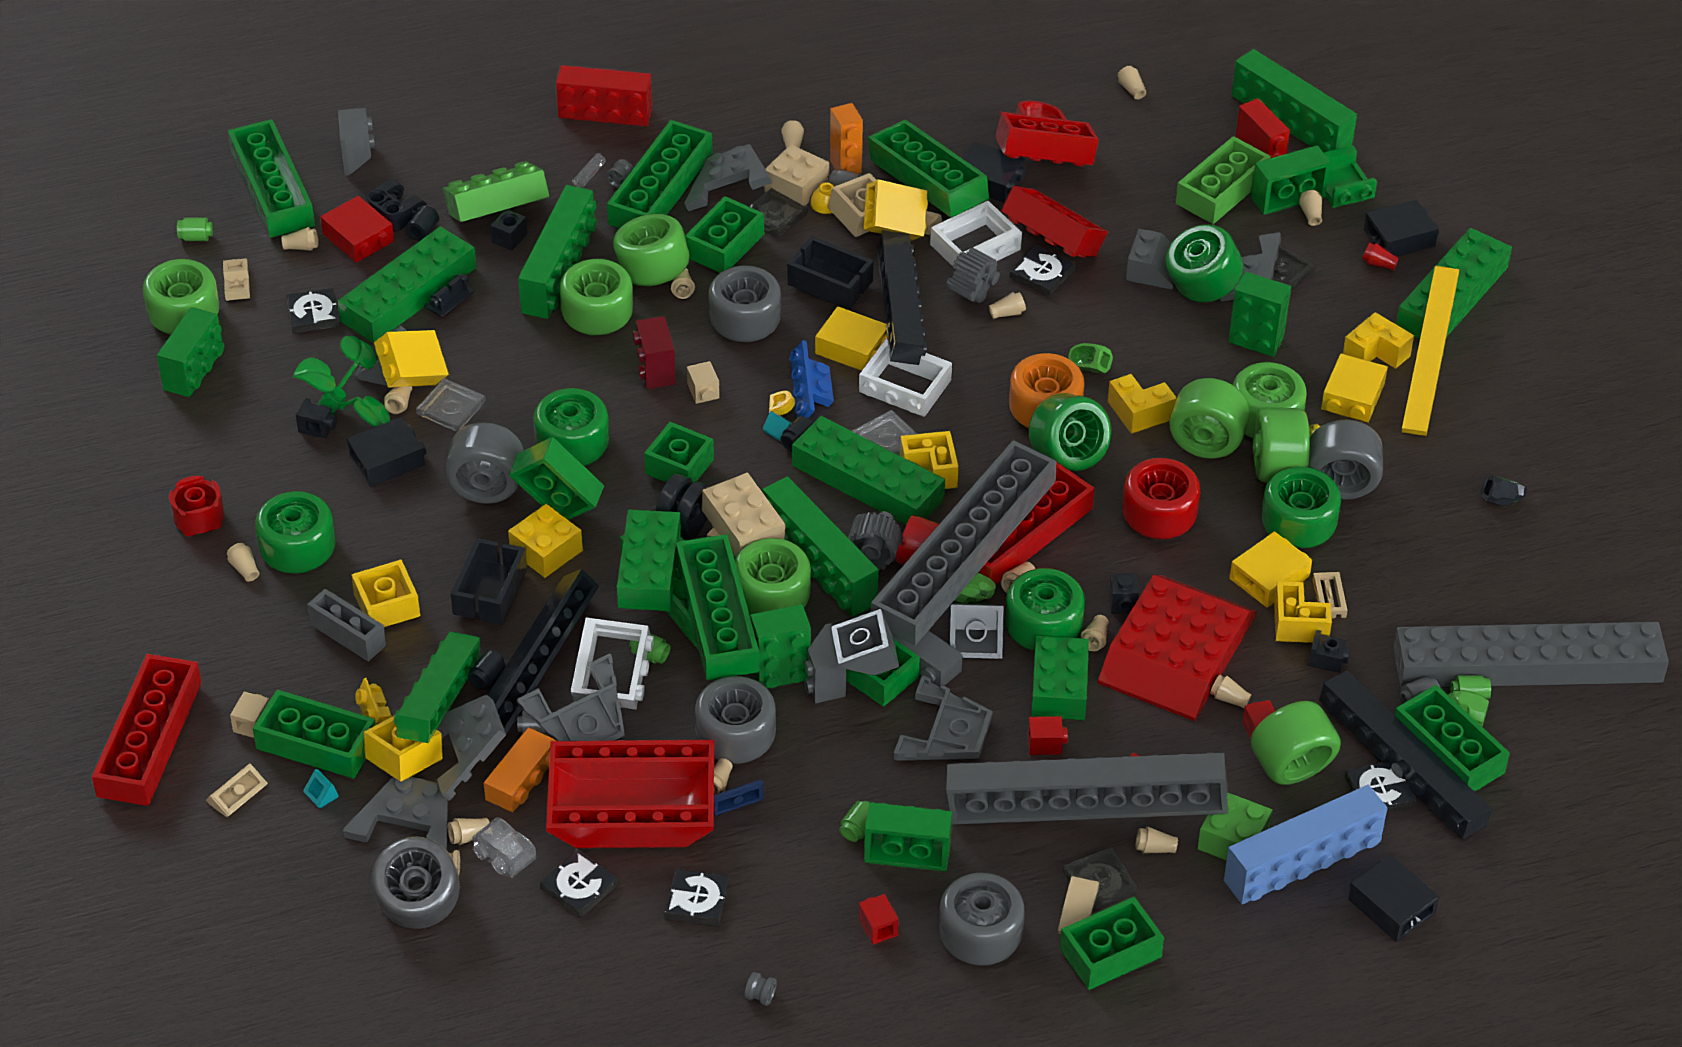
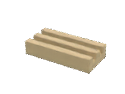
(1342, 609)

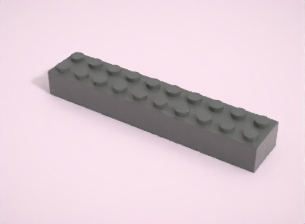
(964, 541)
(1533, 653)
(1087, 788)

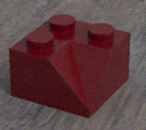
(655, 352)

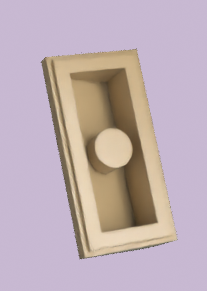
(237, 790)

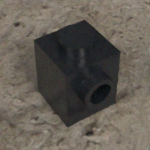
(1123, 593)

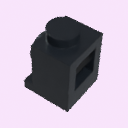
(315, 419)
(1328, 652)

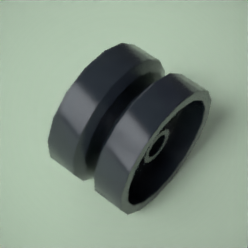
(684, 497)

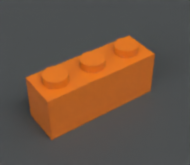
(846, 138)
(519, 771)

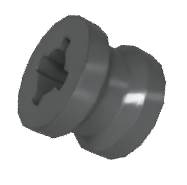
(619, 173)
(760, 988)

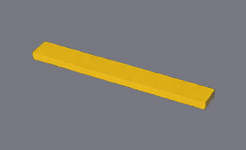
(1430, 351)

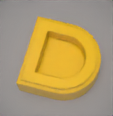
(781, 402)

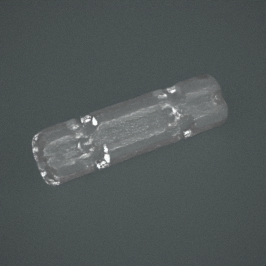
(589, 170)

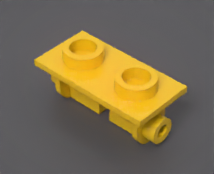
(369, 699)

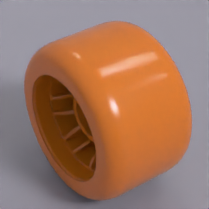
(1040, 378)

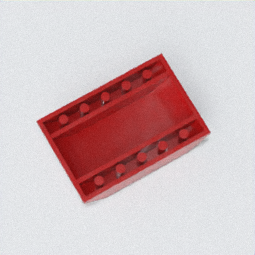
(1175, 646)
(630, 792)

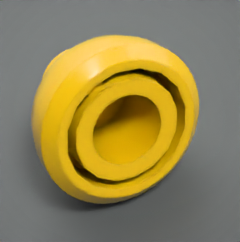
(821, 198)

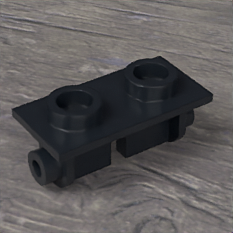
(450, 296)

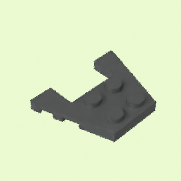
(726, 169)
(1262, 263)
(588, 719)
(957, 730)
(474, 733)
(408, 804)

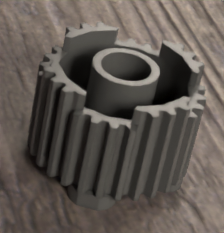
(973, 275)
(876, 537)

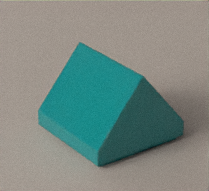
(775, 425)
(320, 789)

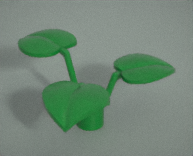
(319, 376)

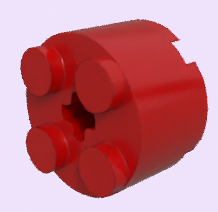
(196, 505)
(914, 535)

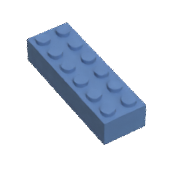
(1305, 844)

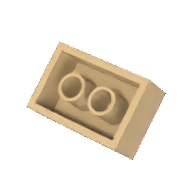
(742, 512)

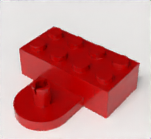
(1045, 133)

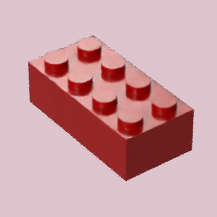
(604, 95)
(1054, 222)

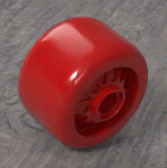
(1161, 498)

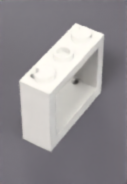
(1004, 244)
(929, 367)
(619, 630)

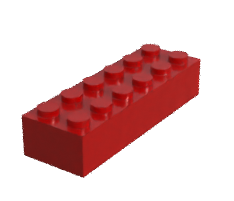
(1053, 514)
(147, 730)

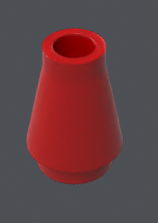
(1380, 257)

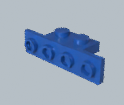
(810, 381)

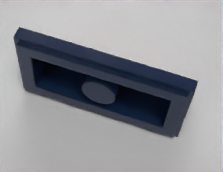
(738, 797)

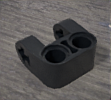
(386, 202)

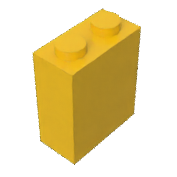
(895, 209)
(850, 338)
(411, 358)
(1354, 387)
(1267, 563)

